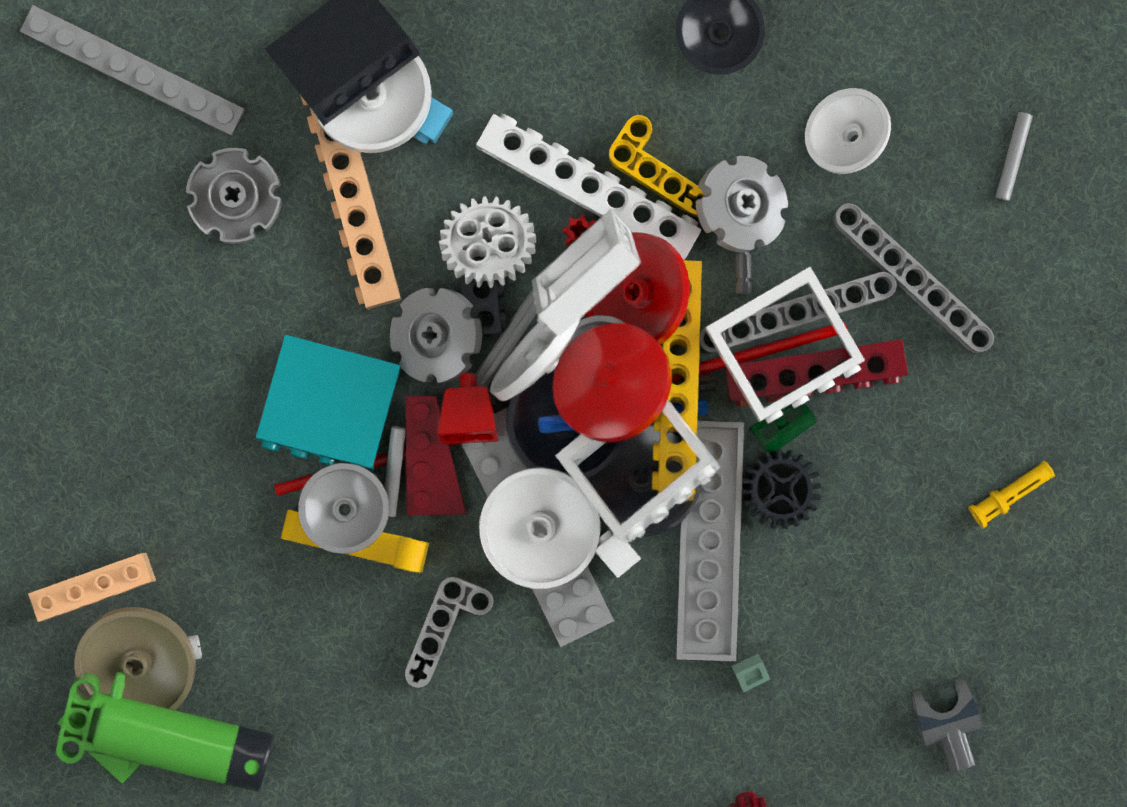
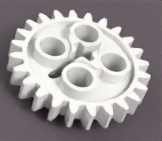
(496, 262)

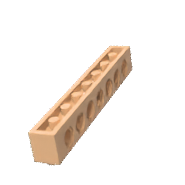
(385, 290)

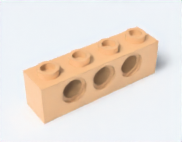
(92, 587)

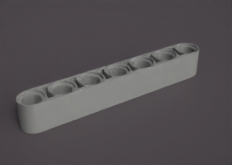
(927, 283)
(811, 310)

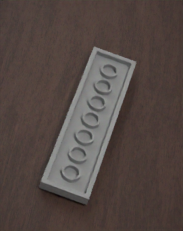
(712, 552)
(572, 607)

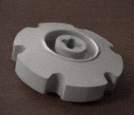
(256, 201)
(741, 204)
(456, 335)

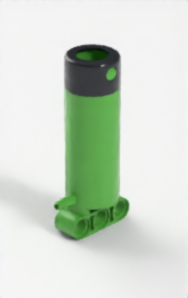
(162, 737)

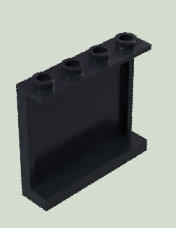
(342, 54)

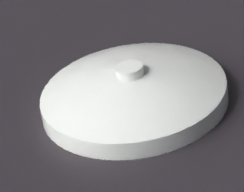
(386, 114)
(530, 360)
(539, 528)

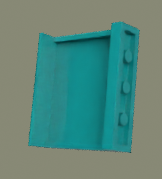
(327, 403)

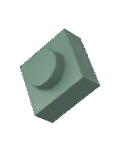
(750, 672)

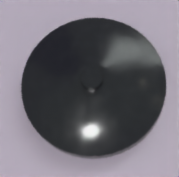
(538, 448)
(627, 481)

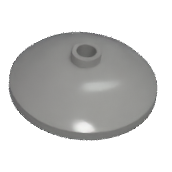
(337, 487)

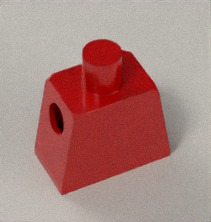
(467, 414)

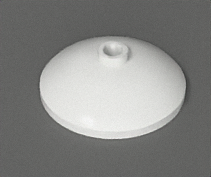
(837, 121)

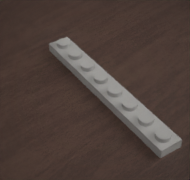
(132, 70)

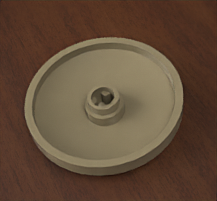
(144, 647)

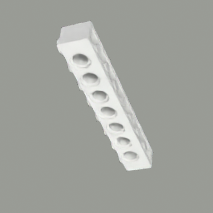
(502, 127)

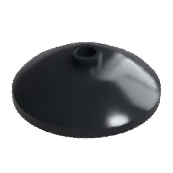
(737, 49)

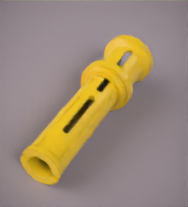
(999, 501)

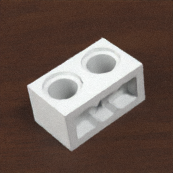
(616, 554)

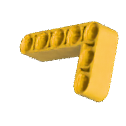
(388, 548)

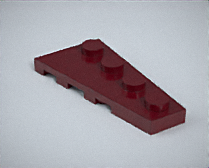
(430, 471)

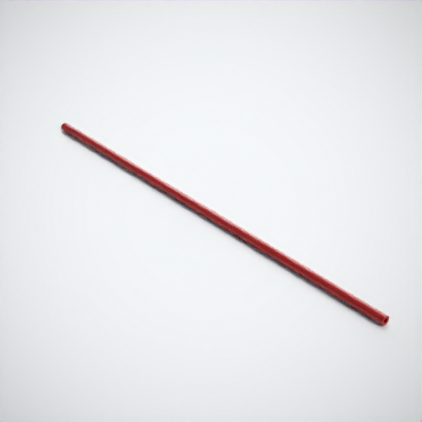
(704, 367)

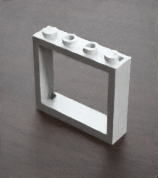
(584, 273)
(800, 395)
(658, 507)

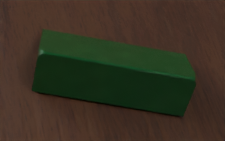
(784, 428)

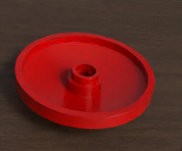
(651, 294)
(612, 382)

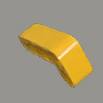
(663, 172)

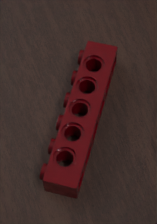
(889, 353)

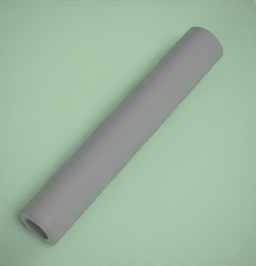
(1014, 156)
(394, 466)

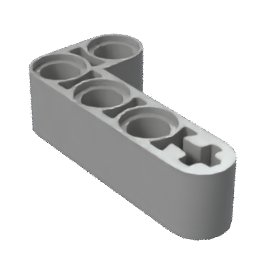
(442, 633)

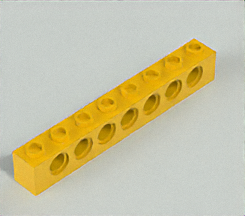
(685, 393)

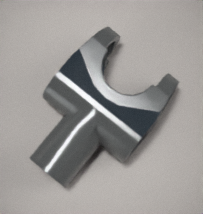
(949, 727)

